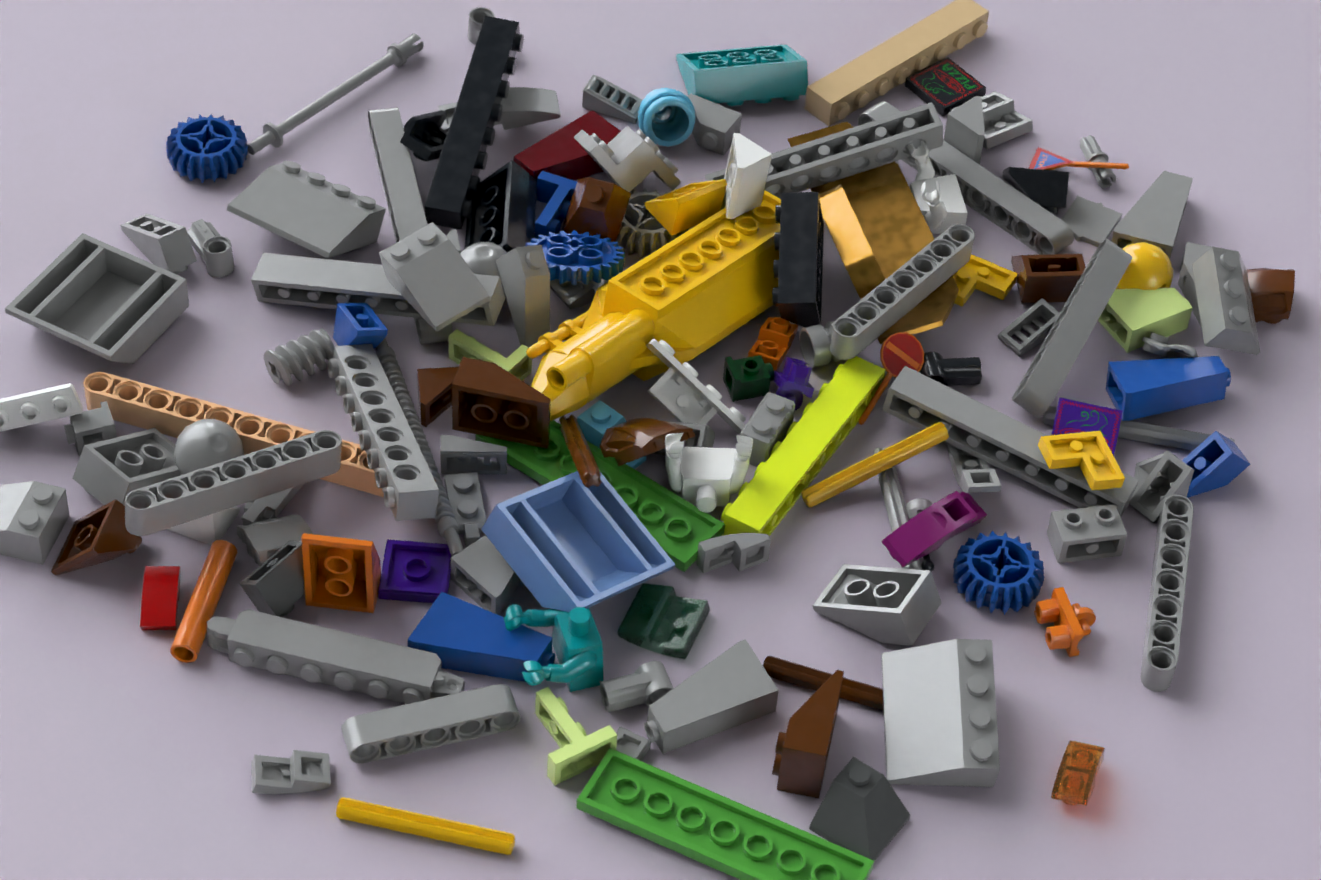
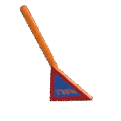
(1048, 161)

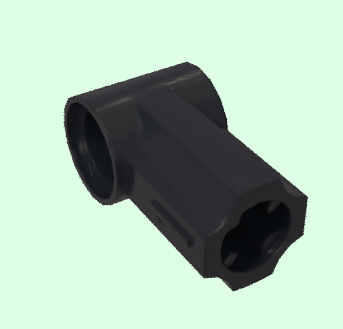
(952, 370)

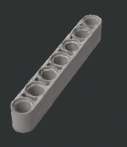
(901, 291)
(1072, 328)
(232, 482)
(1167, 593)

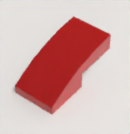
(160, 598)

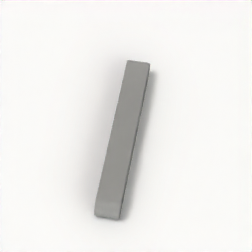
(991, 195)

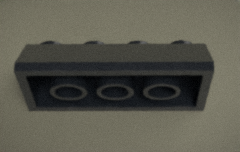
(504, 209)
(800, 258)

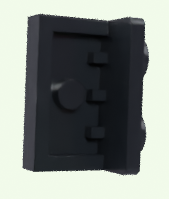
(425, 135)

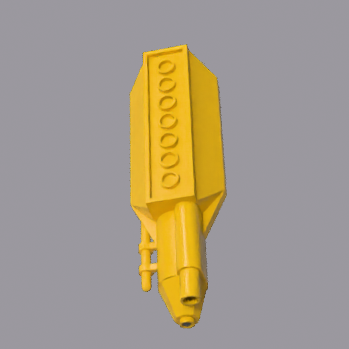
(681, 293)

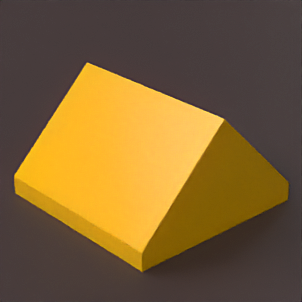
(688, 205)

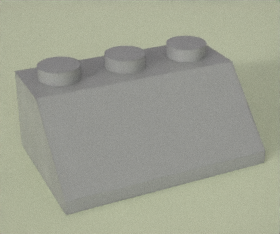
(1225, 301)

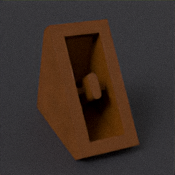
(434, 392)

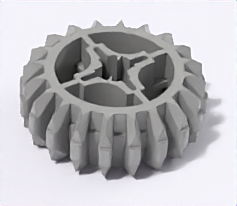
(639, 229)

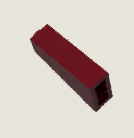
(562, 153)

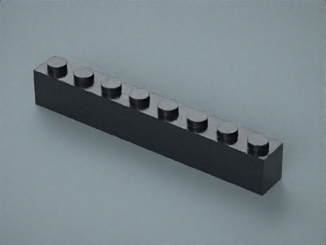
(473, 123)

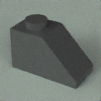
(277, 581)

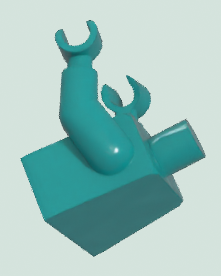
(574, 642)

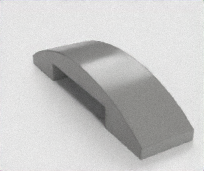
(972, 472)

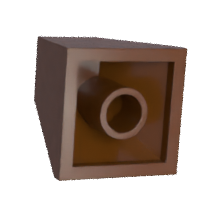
(596, 208)
(96, 539)

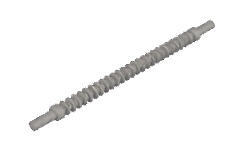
(445, 518)

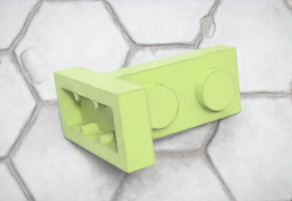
(466, 346)
(577, 750)

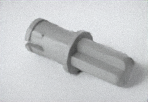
(1094, 154)

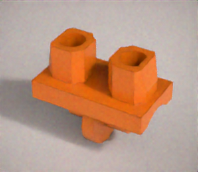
(1070, 621)

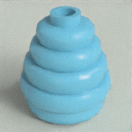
(666, 116)

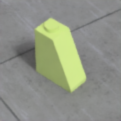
(1140, 312)

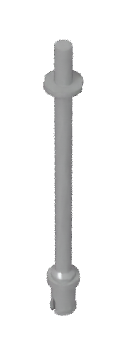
(396, 54)

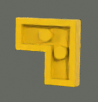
(985, 277)
(1088, 452)

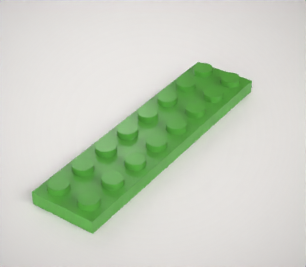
(668, 517)
(711, 826)

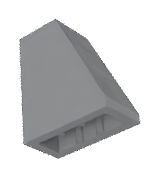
(484, 575)

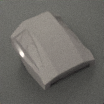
(270, 535)

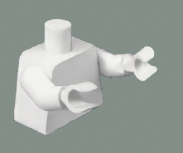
(938, 196)
(704, 473)

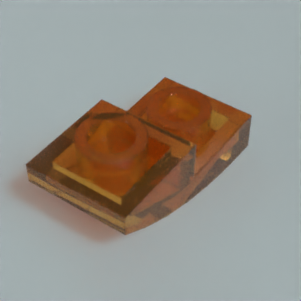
(1077, 773)

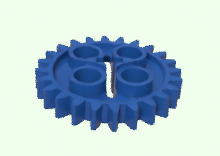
(580, 257)

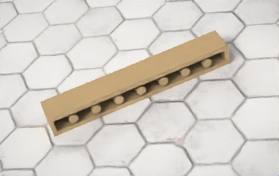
(895, 60)

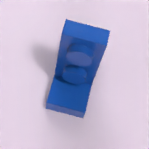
(557, 194)

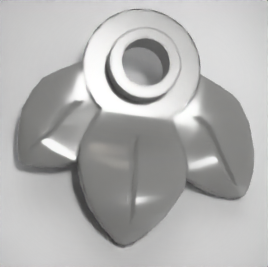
(1159, 345)

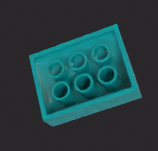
(745, 74)

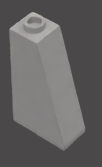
(1156, 214)
(713, 700)

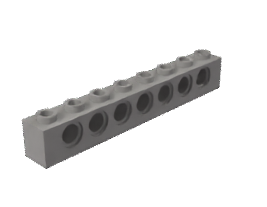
(850, 151)
(384, 433)

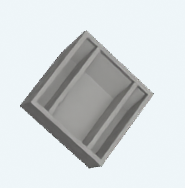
(103, 300)

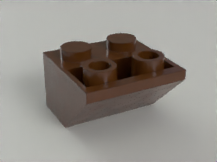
(1047, 276)

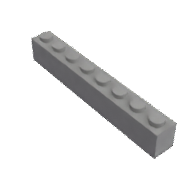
(329, 282)
(995, 439)

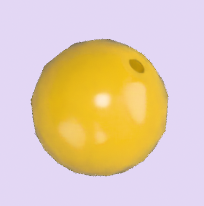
(1148, 268)

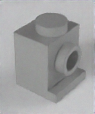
(90, 427)

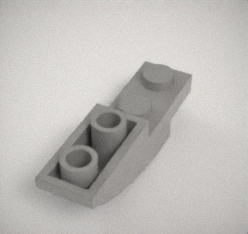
(520, 108)

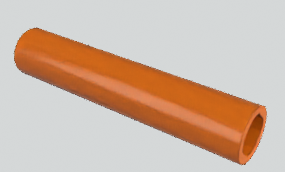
(203, 601)

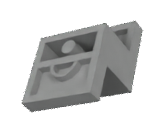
(629, 158)

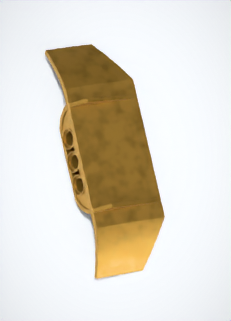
(877, 232)

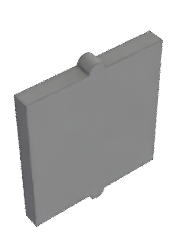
(1091, 221)

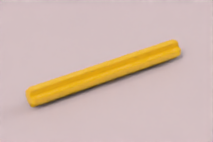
(874, 464)
(425, 825)

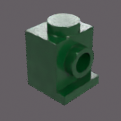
(747, 377)

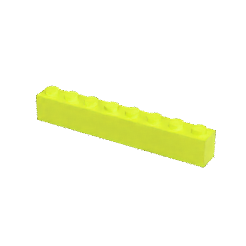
(804, 450)

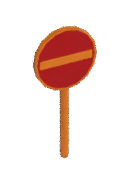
(896, 352)

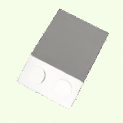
(433, 276)
(125, 464)
(31, 519)
(881, 601)

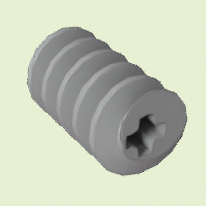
(299, 356)

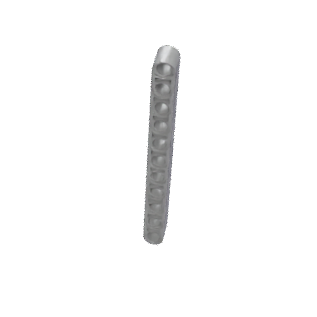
(401, 192)

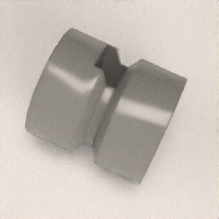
(816, 344)

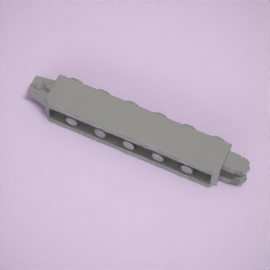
(332, 657)

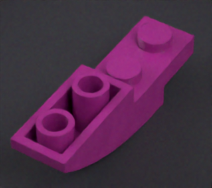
(933, 527)

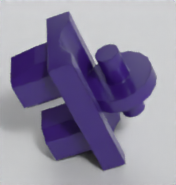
(794, 381)

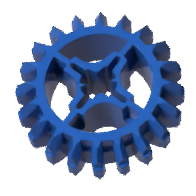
(206, 148)
(1018, 578)

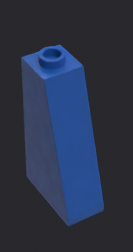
(1165, 385)
(478, 640)

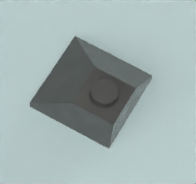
(860, 811)

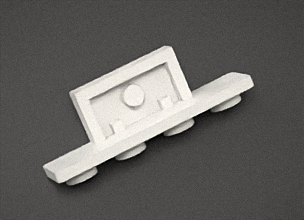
(685, 395)
(39, 407)

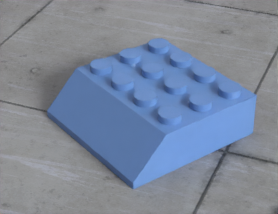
(574, 543)

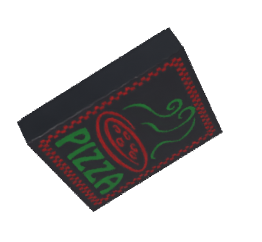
(944, 85)

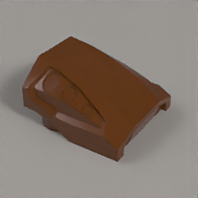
(1271, 293)
(639, 438)

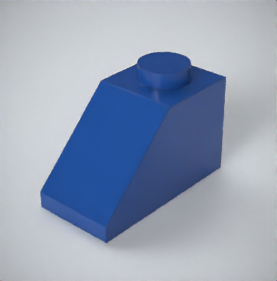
(358, 325)
(1214, 464)

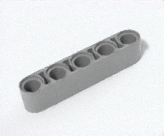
(430, 723)

